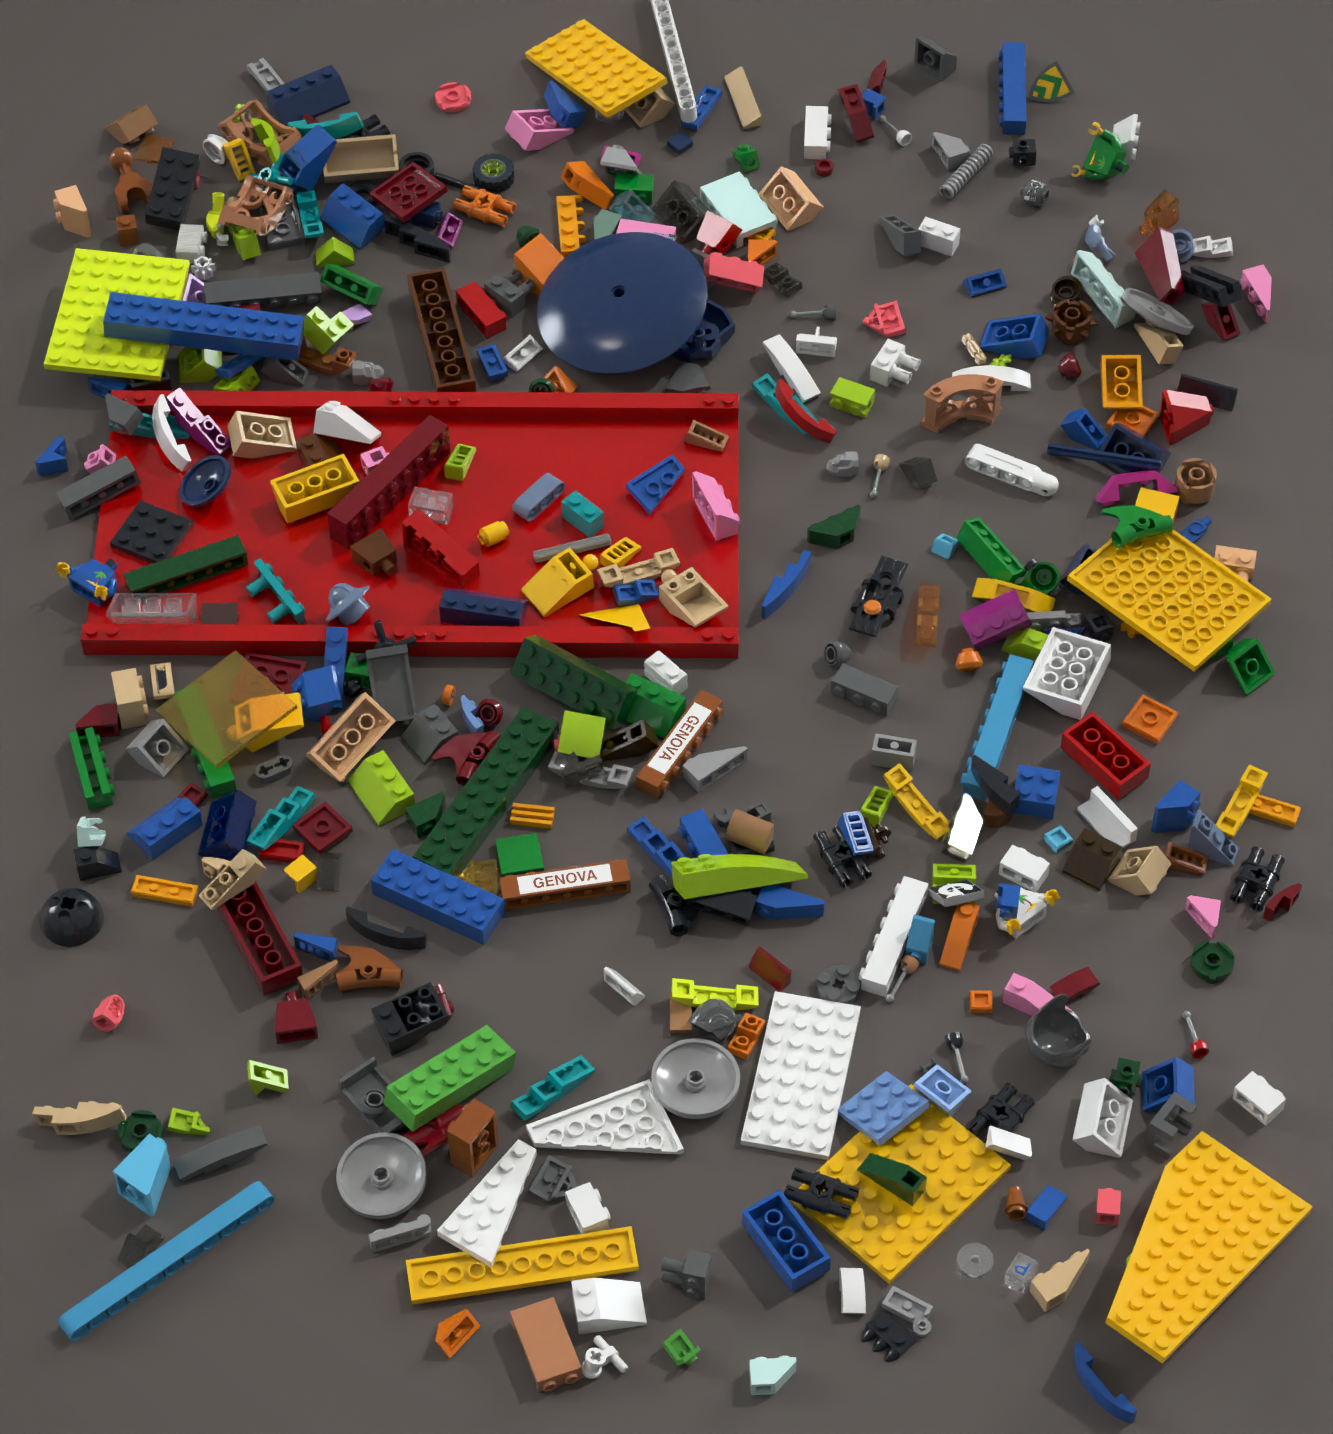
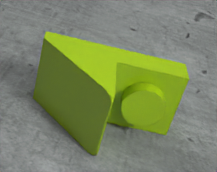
(266, 1076)

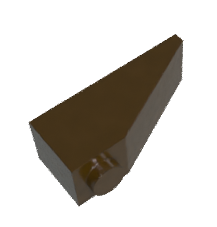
(629, 742)

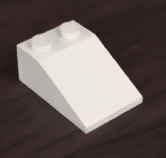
(343, 423)
(607, 1304)

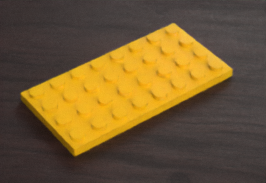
(596, 68)

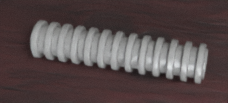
(966, 171)

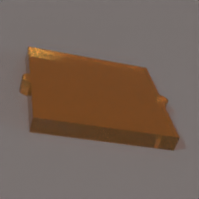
(151, 148)

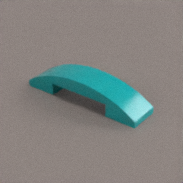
(347, 124)
(309, 214)

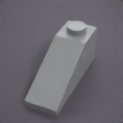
(712, 766)

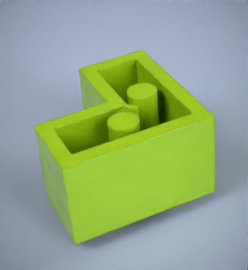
(325, 332)

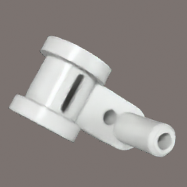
(598, 1357)

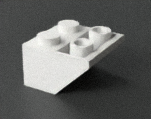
(1126, 132)

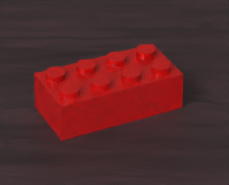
(1105, 755)

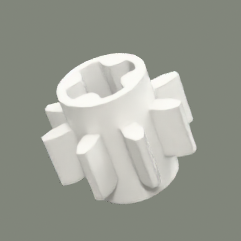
(203, 268)

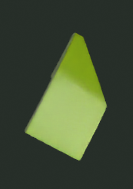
(187, 1123)

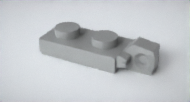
(1052, 619)

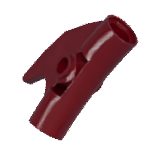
(467, 752)
(435, 1131)

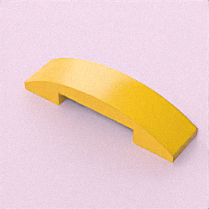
(1242, 801)
(914, 803)

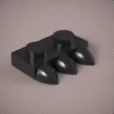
(888, 1335)

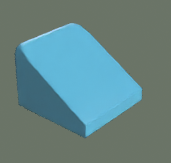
(944, 546)

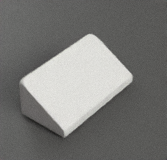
(522, 353)
(622, 986)
(1008, 1143)

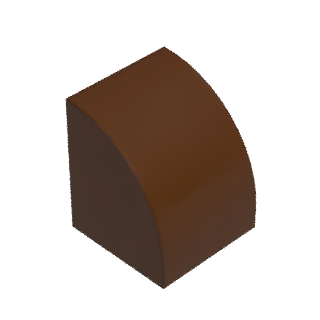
(995, 817)

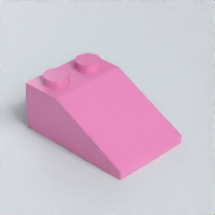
(535, 129)

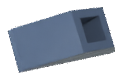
(1211, 841)

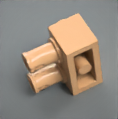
(1238, 560)

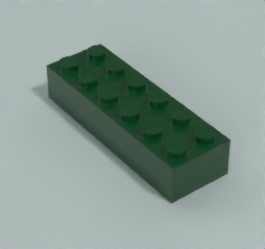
(573, 681)

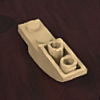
(85, 1119)

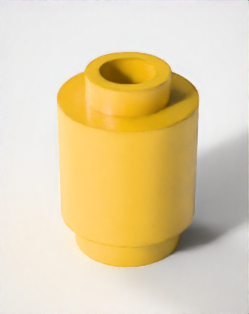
(493, 533)

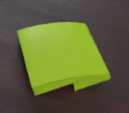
(581, 734)
(951, 873)

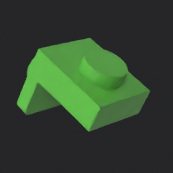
(680, 1348)

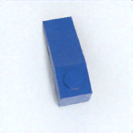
(563, 107)
(783, 903)

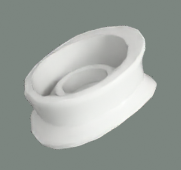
(214, 148)

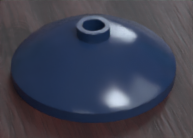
(205, 481)

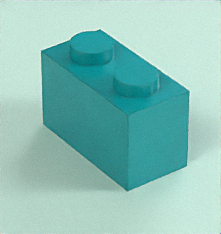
(582, 514)

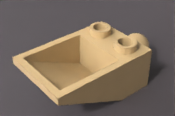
(689, 597)

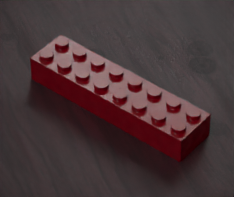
(389, 482)

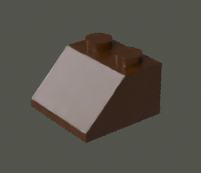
(316, 449)

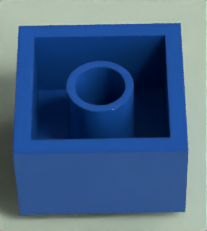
(1037, 791)

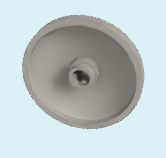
(1157, 312)
(695, 1078)
(381, 1175)

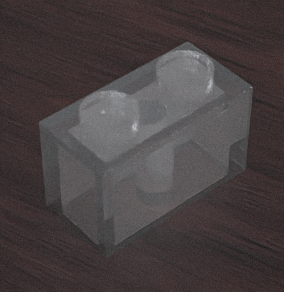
(435, 504)

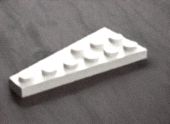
(487, 1211)

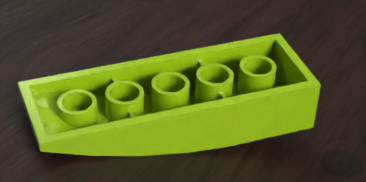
(730, 873)

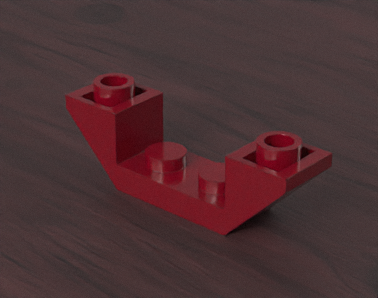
(857, 112)

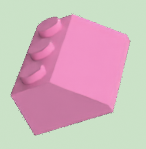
(714, 506)

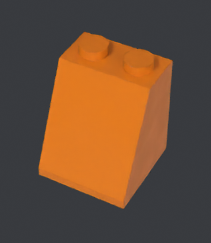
(537, 261)

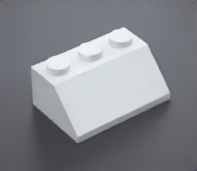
(1102, 1118)

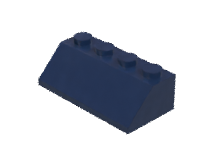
(309, 94)
(481, 608)

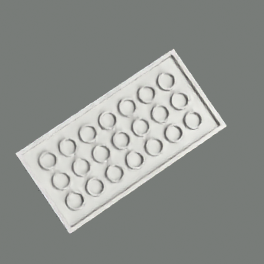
(801, 1075)

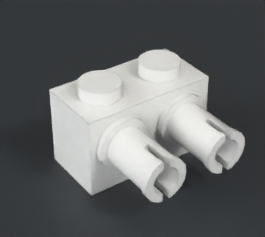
(888, 364)

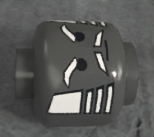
(1034, 193)

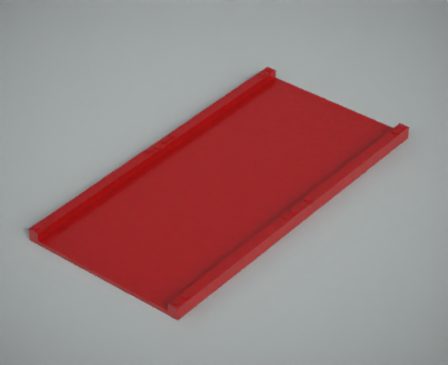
(580, 438)

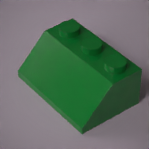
(655, 705)

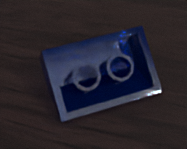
(228, 826)

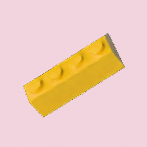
(314, 488)

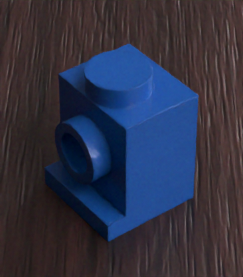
(874, 103)
(1008, 900)

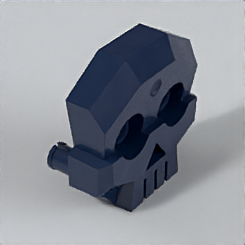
(712, 332)

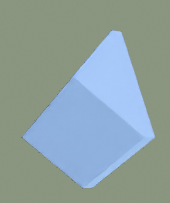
(942, 1090)

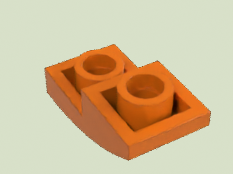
(746, 1036)

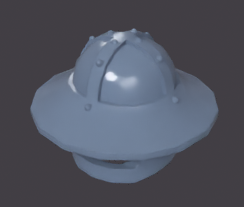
(347, 603)

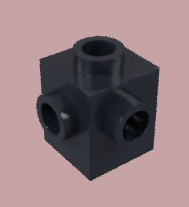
(1023, 152)

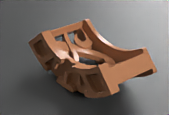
(285, 135)
(237, 212)
(942, 411)

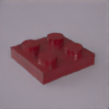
(322, 828)

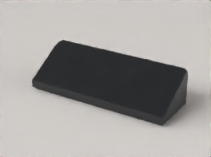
(1217, 394)

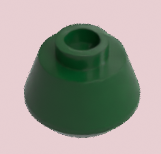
(526, 234)
(544, 383)

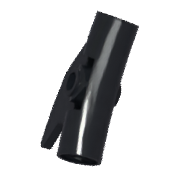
(673, 905)

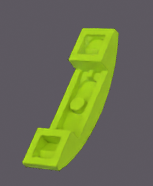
(266, 134)

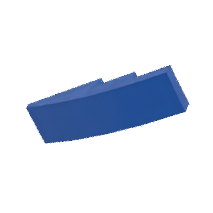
(784, 587)
(655, 844)

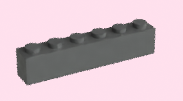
(265, 291)

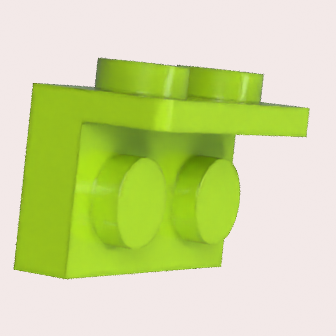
(242, 381)

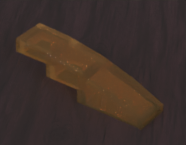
(927, 615)

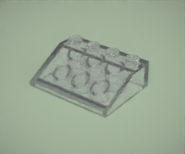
(153, 608)

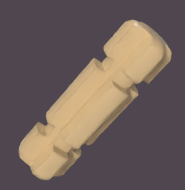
(974, 349)

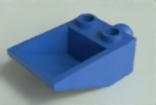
(307, 158)

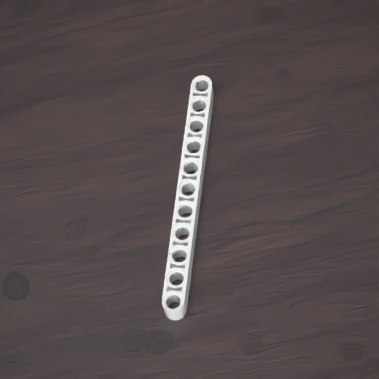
(674, 60)

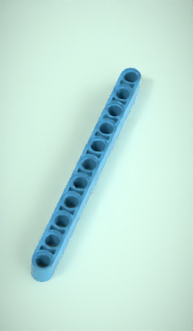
(165, 1261)

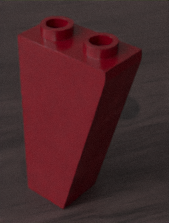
(1161, 265)

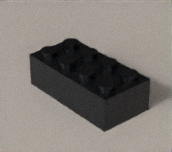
(172, 188)

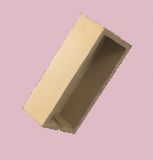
(362, 159)

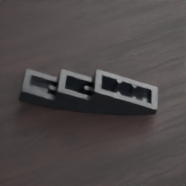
(422, 241)

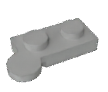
(910, 1309)

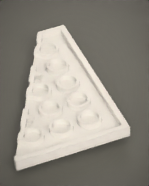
(615, 1122)

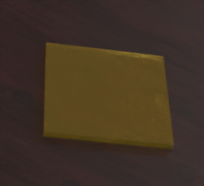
(226, 709)

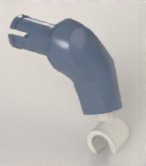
(1096, 241)

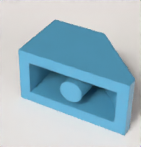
(920, 938)

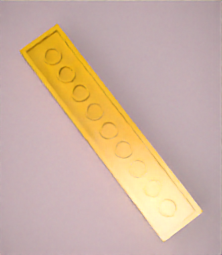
(523, 1265)

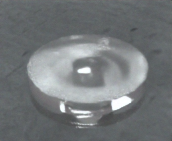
(975, 1270)

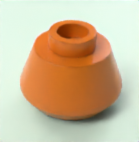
(968, 660)

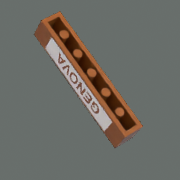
(680, 744)
(565, 884)

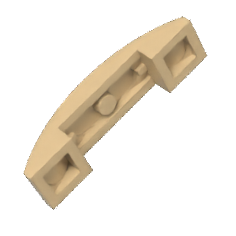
(643, 570)

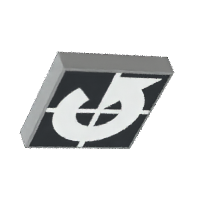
(956, 893)

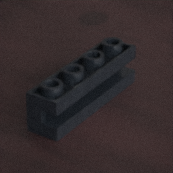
(1211, 286)

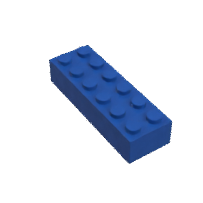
(438, 896)

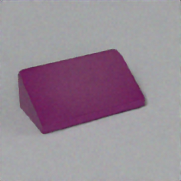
(449, 229)

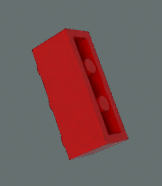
(481, 309)

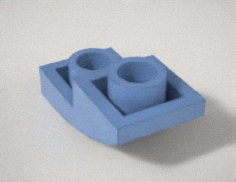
(470, 718)

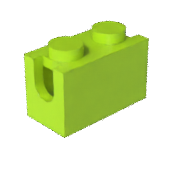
(852, 397)

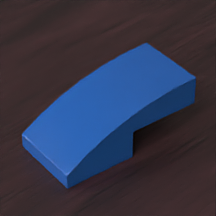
(637, 593)

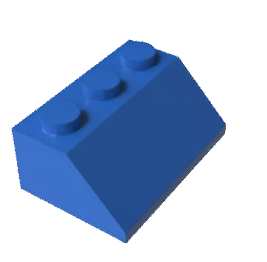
(352, 216)
(166, 827)

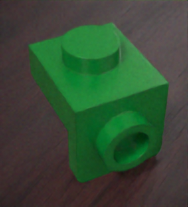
(747, 156)

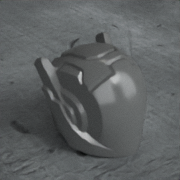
(715, 1019)

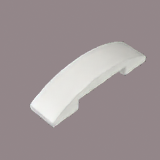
(1013, 377)
(175, 453)

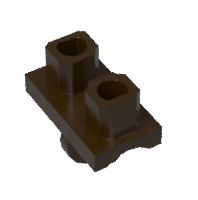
(880, 834)

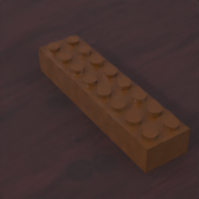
(441, 331)

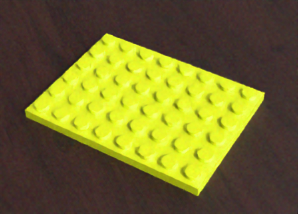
(79, 330)

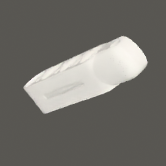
(1011, 470)

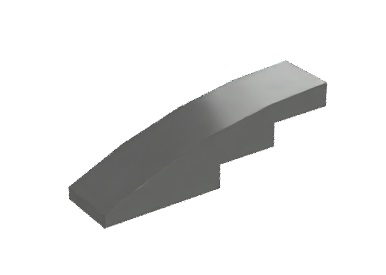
(223, 1151)

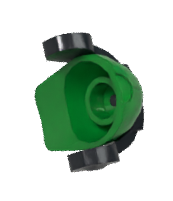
(1042, 577)

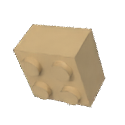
(130, 698)

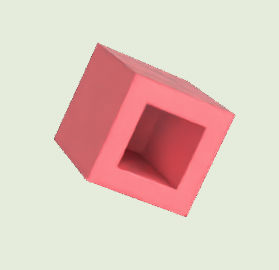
(1108, 1206)

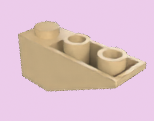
(1162, 343)
(233, 879)
(1055, 1285)

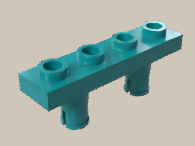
(287, 605)

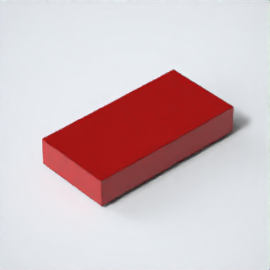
(283, 851)

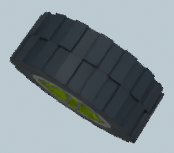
(493, 172)

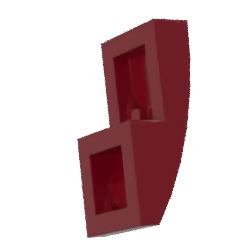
(1283, 899)
(1076, 983)

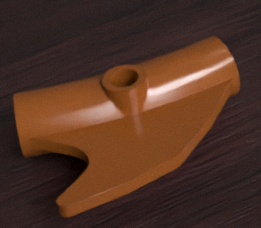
(367, 969)

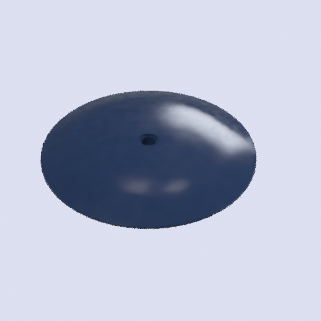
(622, 303)

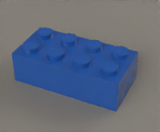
(786, 1241)

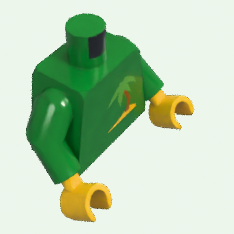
(1104, 157)

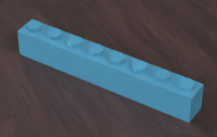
(998, 720)

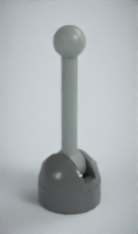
(828, 312)

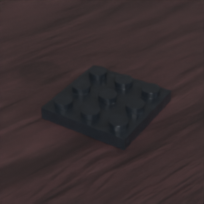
(151, 533)

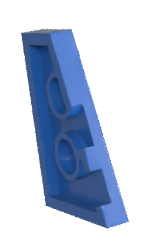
(655, 483)

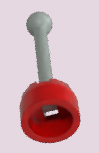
(1198, 1047)

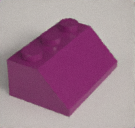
(995, 619)

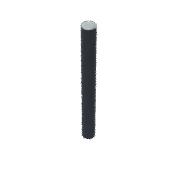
(458, 183)

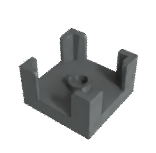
(1168, 1123)

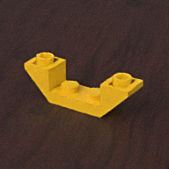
(1031, 599)

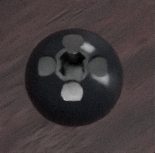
(71, 917)

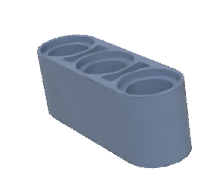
(538, 497)

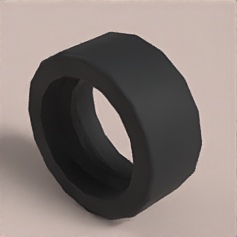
(418, 158)

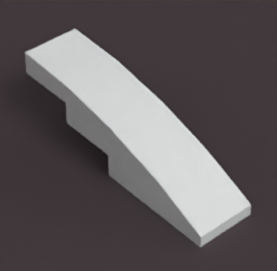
(791, 367)

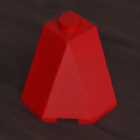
(1183, 414)

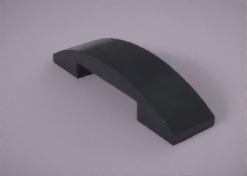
(408, 940)

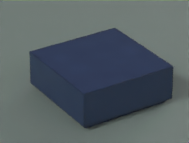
(679, 143)

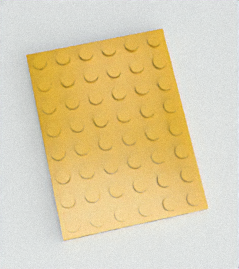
(1171, 594)
(886, 1229)

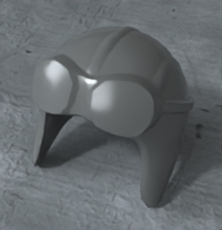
(1057, 1034)

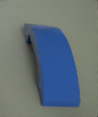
(1118, 1406)

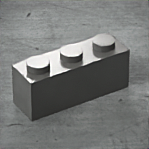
(864, 689)

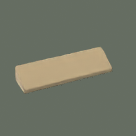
(743, 98)

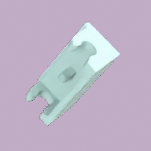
(88, 834)

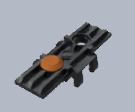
(871, 613)

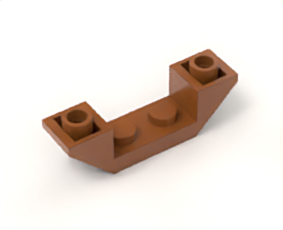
(325, 363)

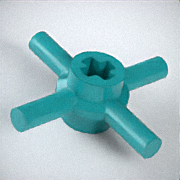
(273, 175)

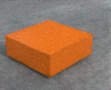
(981, 1001)

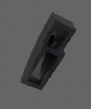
(995, 786)

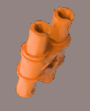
(484, 206)

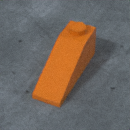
(959, 935)

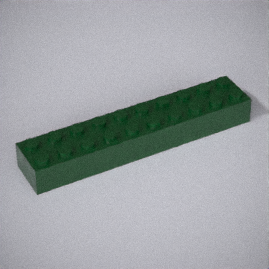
(489, 792)

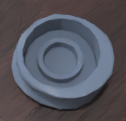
(1184, 244)

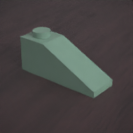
(605, 223)

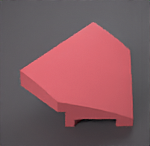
(886, 320)

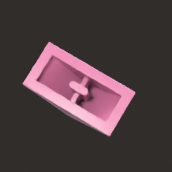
(1204, 912)

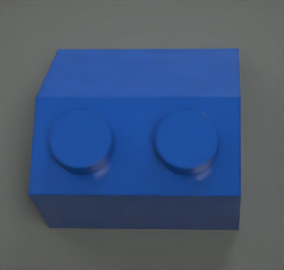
(318, 692)
(1176, 809)
(1164, 1080)

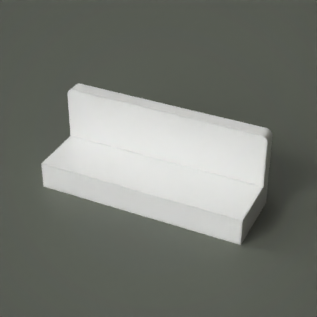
(1108, 819)

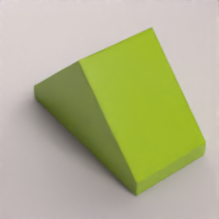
(334, 253)

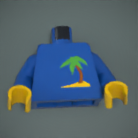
(92, 579)

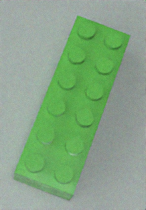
(449, 1078)

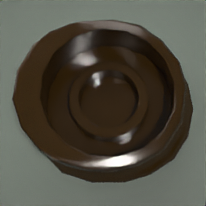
(1066, 288)

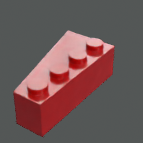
(438, 549)

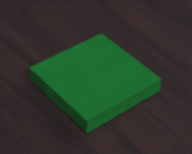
(519, 854)

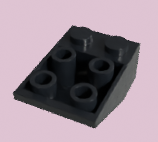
(409, 1017)

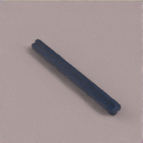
(1106, 457)

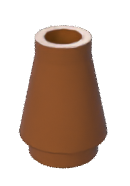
(1015, 1205)

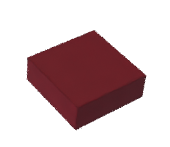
(194, 794)

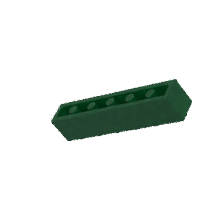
(188, 567)

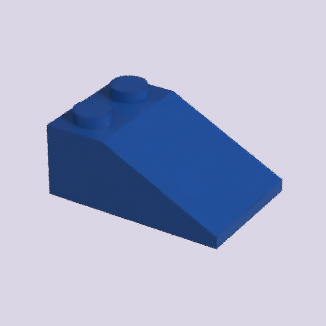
(1018, 336)

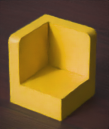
(302, 873)

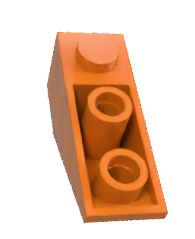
(585, 182)

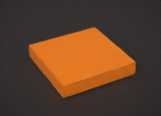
(1137, 419)
(1150, 719)

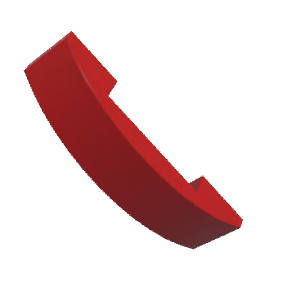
(820, 430)

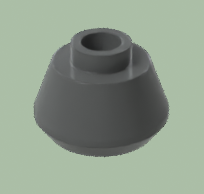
(836, 653)
(373, 1103)

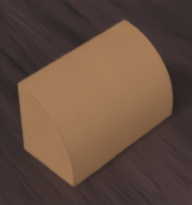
(750, 831)

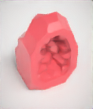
(109, 1013)

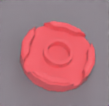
(453, 97)

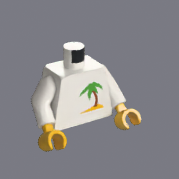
(1031, 910)

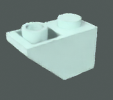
(770, 1374)

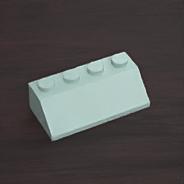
(1102, 288)

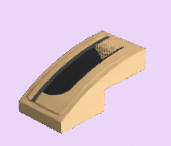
(162, 681)

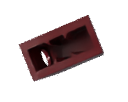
(294, 1020)

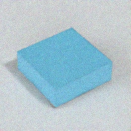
(1058, 839)

